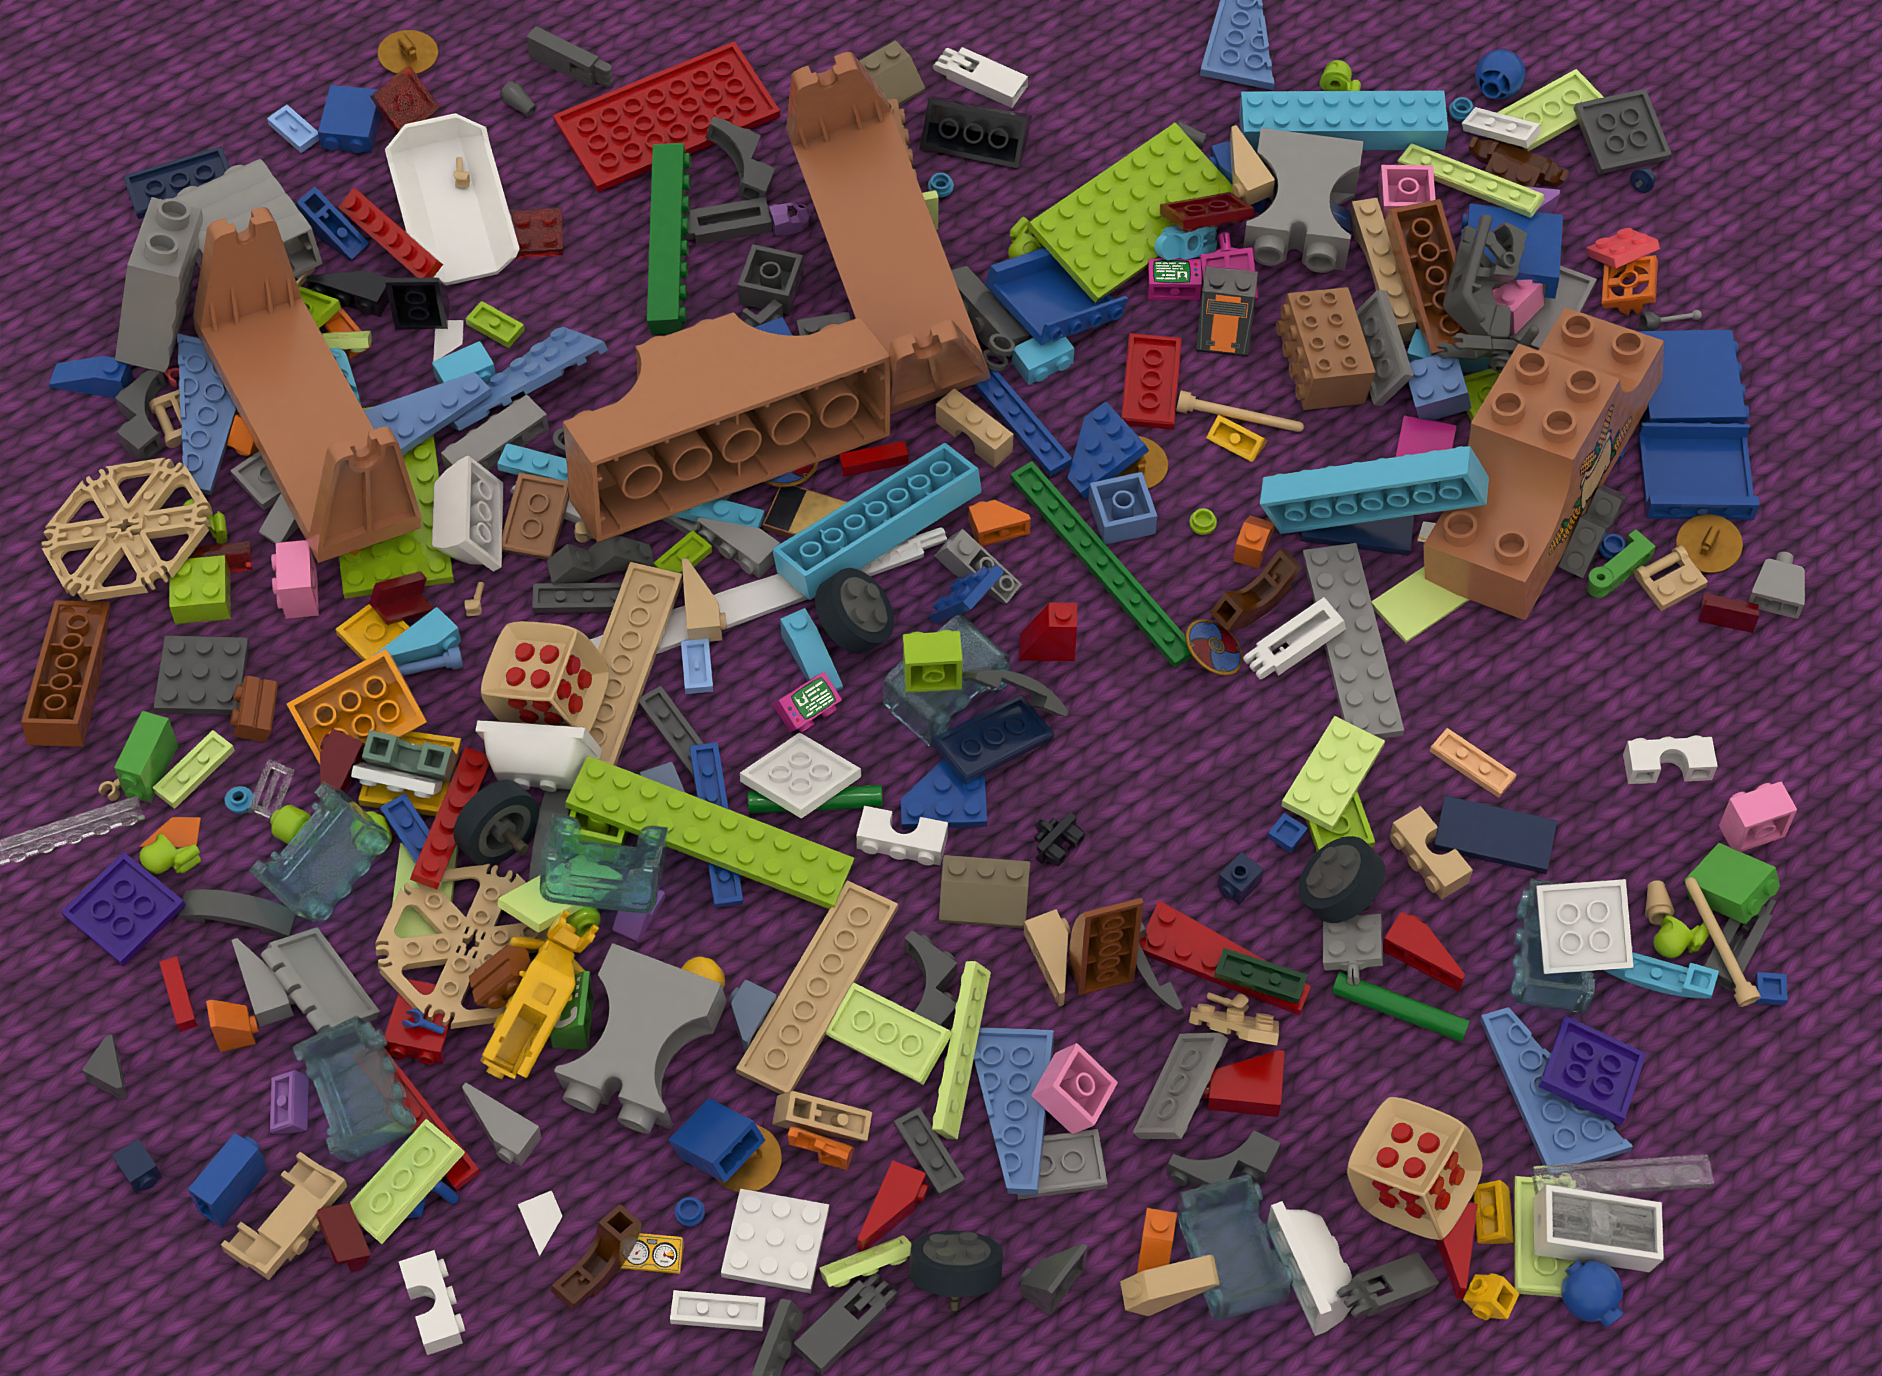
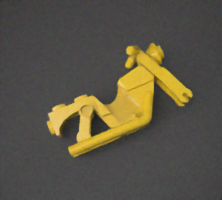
(537, 1001)

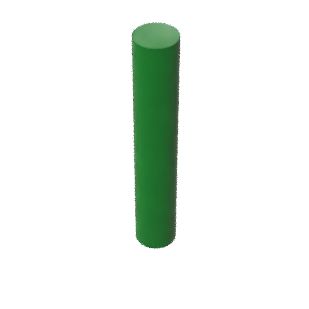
(849, 798)
(1402, 1007)

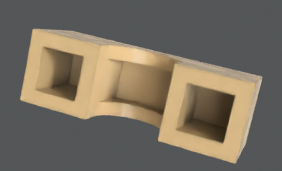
(990, 438)
(1441, 872)

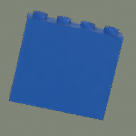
(1542, 245)
(1048, 298)
(1698, 379)
(1696, 470)

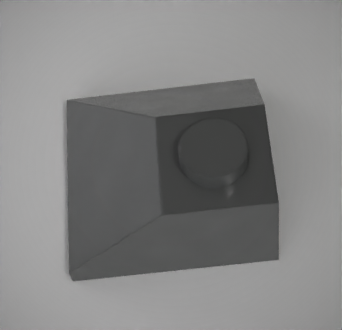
(1053, 1277)

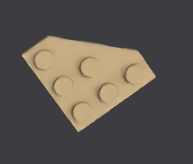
(1255, 1029)

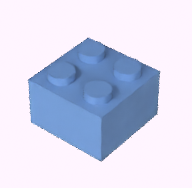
(1438, 388)
(1122, 508)

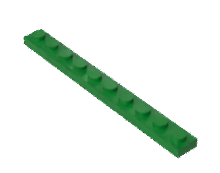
(1102, 563)

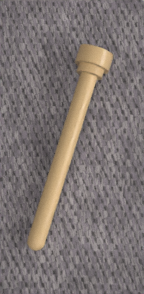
(1188, 403)
(1745, 992)

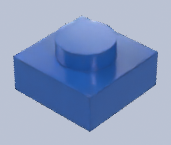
(1287, 832)
(1771, 988)

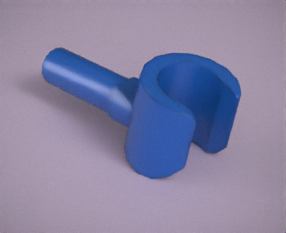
(420, 1021)

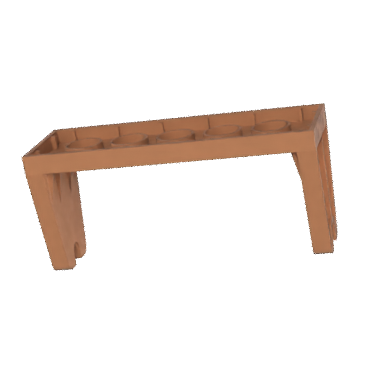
(881, 231)
(325, 456)

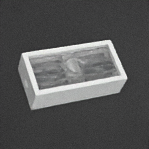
(1598, 1228)

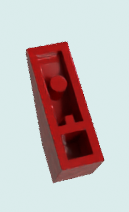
(1419, 948)
(894, 1202)
(1457, 1249)

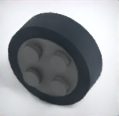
(854, 611)
(496, 823)
(1341, 879)
(956, 1264)

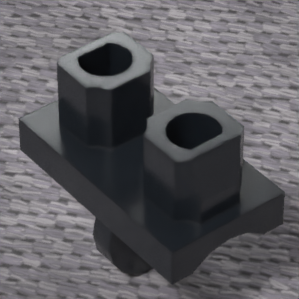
(1053, 835)

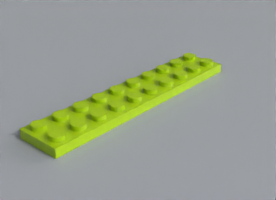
(711, 832)

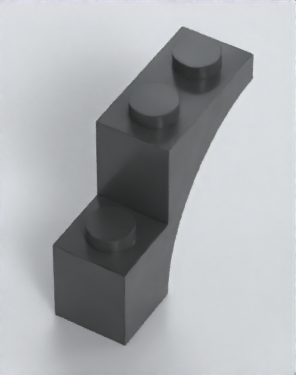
(741, 146)
(133, 401)
(1592, 530)
(610, 555)
(938, 971)
(1252, 1158)

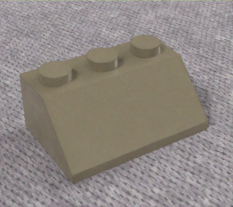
(894, 73)
(984, 891)

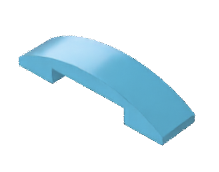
(1668, 977)

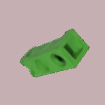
(1607, 578)

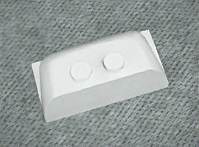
(469, 514)
(537, 753)
(1314, 1262)

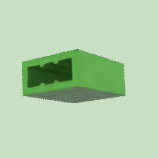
(146, 756)
(1735, 882)

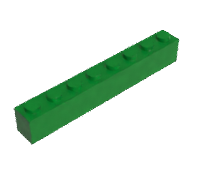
(667, 239)

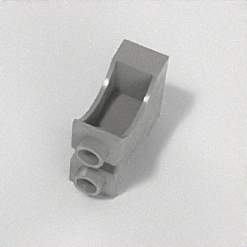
(1307, 176)
(649, 1020)

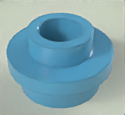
(1460, 108)
(943, 180)
(241, 806)

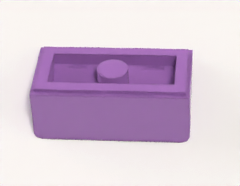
(289, 1103)

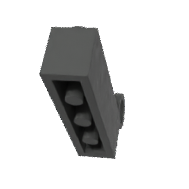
(989, 318)

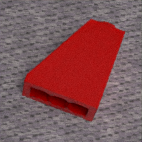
(1050, 634)
(1248, 1086)

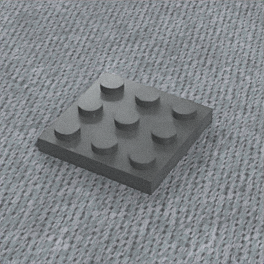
(1622, 131)
(200, 674)

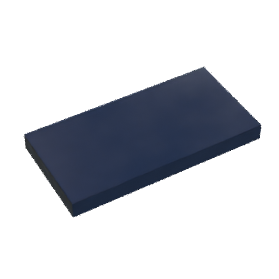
(171, 177)
(1383, 535)
(992, 738)
(1495, 834)

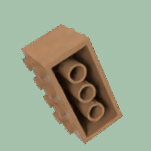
(1325, 348)

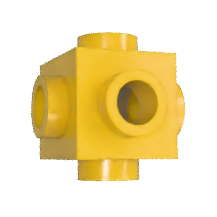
(1491, 1296)

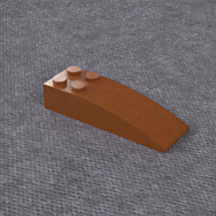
(1425, 264)
(67, 674)
(1105, 946)

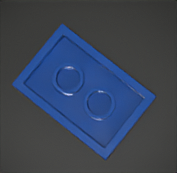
(965, 593)

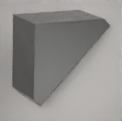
(105, 1069)

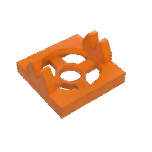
(1629, 301)

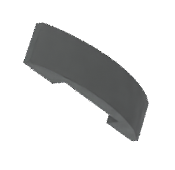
(1042, 697)
(551, 804)
(238, 909)
(1165, 992)

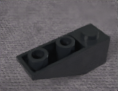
(356, 289)

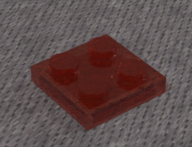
(404, 100)
(538, 232)

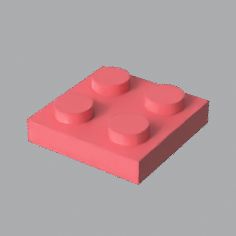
(1622, 247)

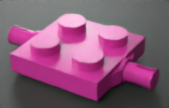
(1229, 258)

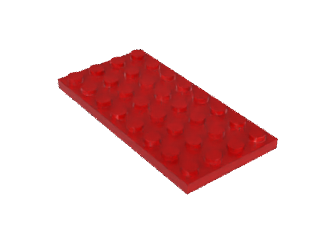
(618, 129)

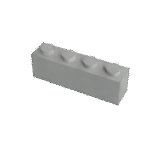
(514, 425)

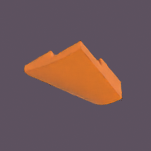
(829, 1151)

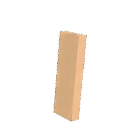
(1473, 763)

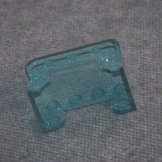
(930, 711)
(324, 856)
(600, 872)
(1531, 986)
(356, 1088)
(1226, 1224)

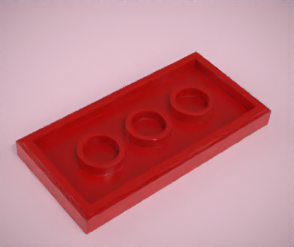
(1151, 381)

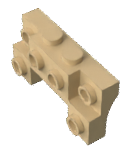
(291, 1223)

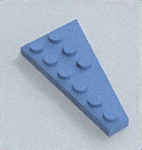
(1239, 45)
(533, 370)
(428, 410)
(205, 413)
(1008, 1071)
(1557, 1127)

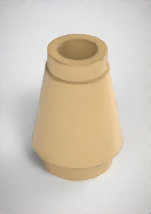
(1658, 902)

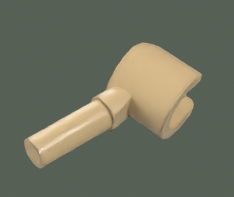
(462, 177)
(582, 532)
(473, 606)
(107, 785)
(1238, 1002)

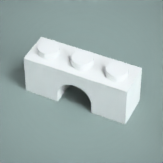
(1692, 755)
(923, 845)
(439, 1326)

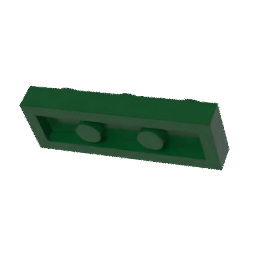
(1261, 976)

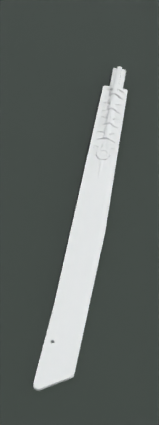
(775, 593)

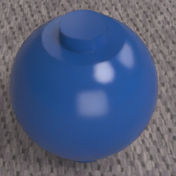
(1500, 74)
(1592, 1292)

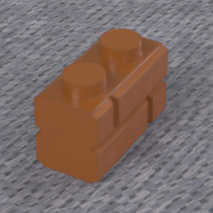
(254, 708)
(499, 977)

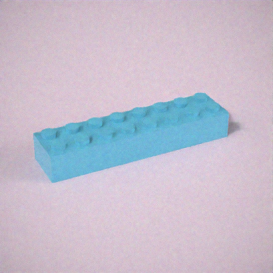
(1376, 117)
(1375, 490)
(878, 519)

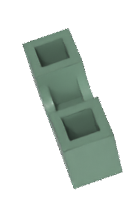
(422, 760)

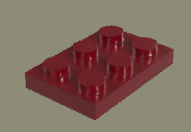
(1206, 211)

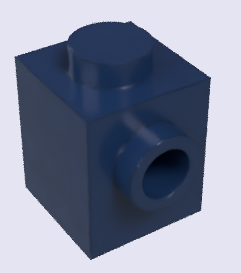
(1240, 878)

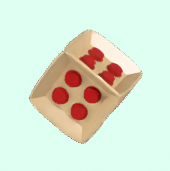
(545, 676)
(1415, 1168)

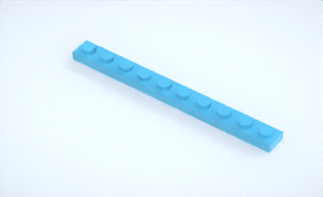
(527, 461)

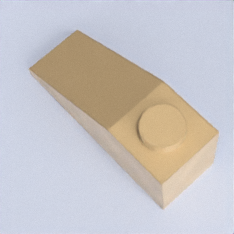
(1249, 174)
(701, 607)
(1048, 942)
(821, 1116)
(1168, 1285)

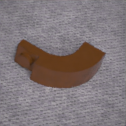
(1256, 599)
(608, 1252)

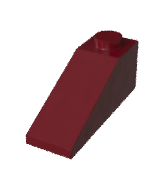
(338, 757)

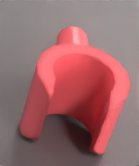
(171, 373)

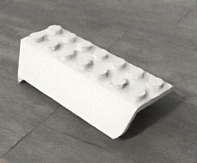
(458, 225)

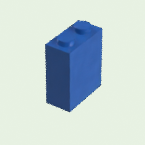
(349, 120)
(716, 1140)
(228, 1179)

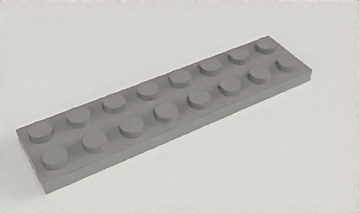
(1357, 653)

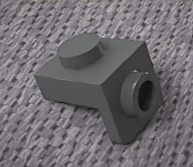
(769, 313)

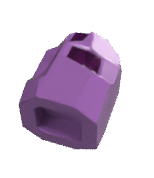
(789, 218)

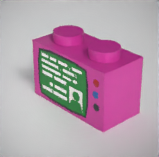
(1174, 279)
(807, 702)

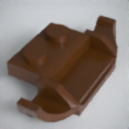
(1517, 164)

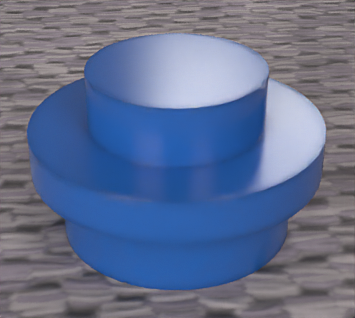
(1612, 546)
(689, 1211)

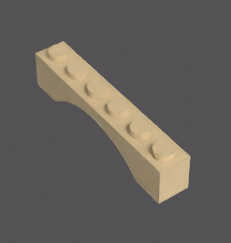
(1373, 238)

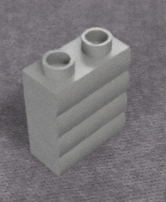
(250, 188)
(158, 283)

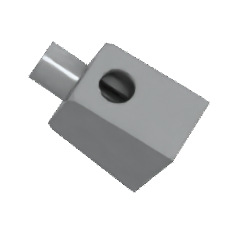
(1780, 587)

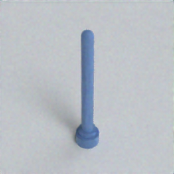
(450, 659)

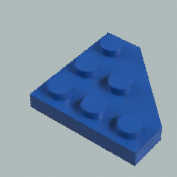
(1103, 449)
(946, 799)

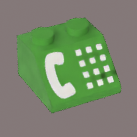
(574, 1023)

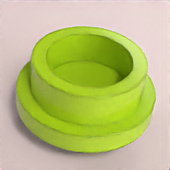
(1203, 521)

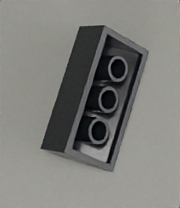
(975, 131)

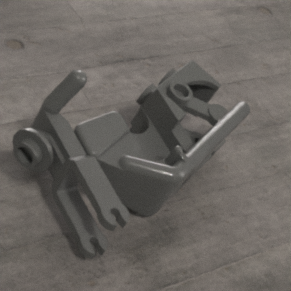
(1471, 298)

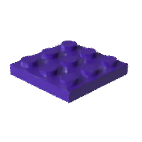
(123, 908)
(1592, 1070)

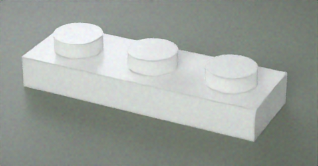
(1501, 127)
(396, 780)
(718, 1310)

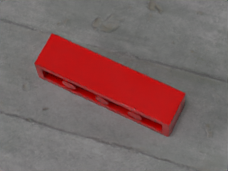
(873, 458)
(178, 994)

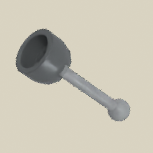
(1651, 321)

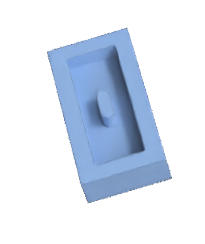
(293, 128)
(697, 666)

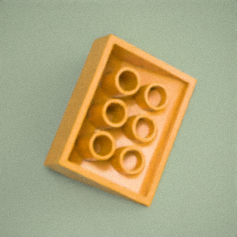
(357, 701)

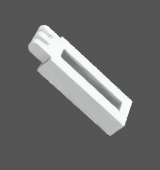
(987, 76)
(1302, 634)

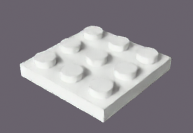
(800, 775)
(1584, 926)
(775, 1241)

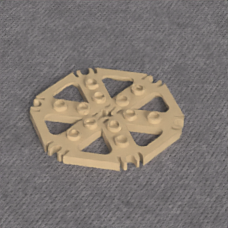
(107, 533)
(451, 937)

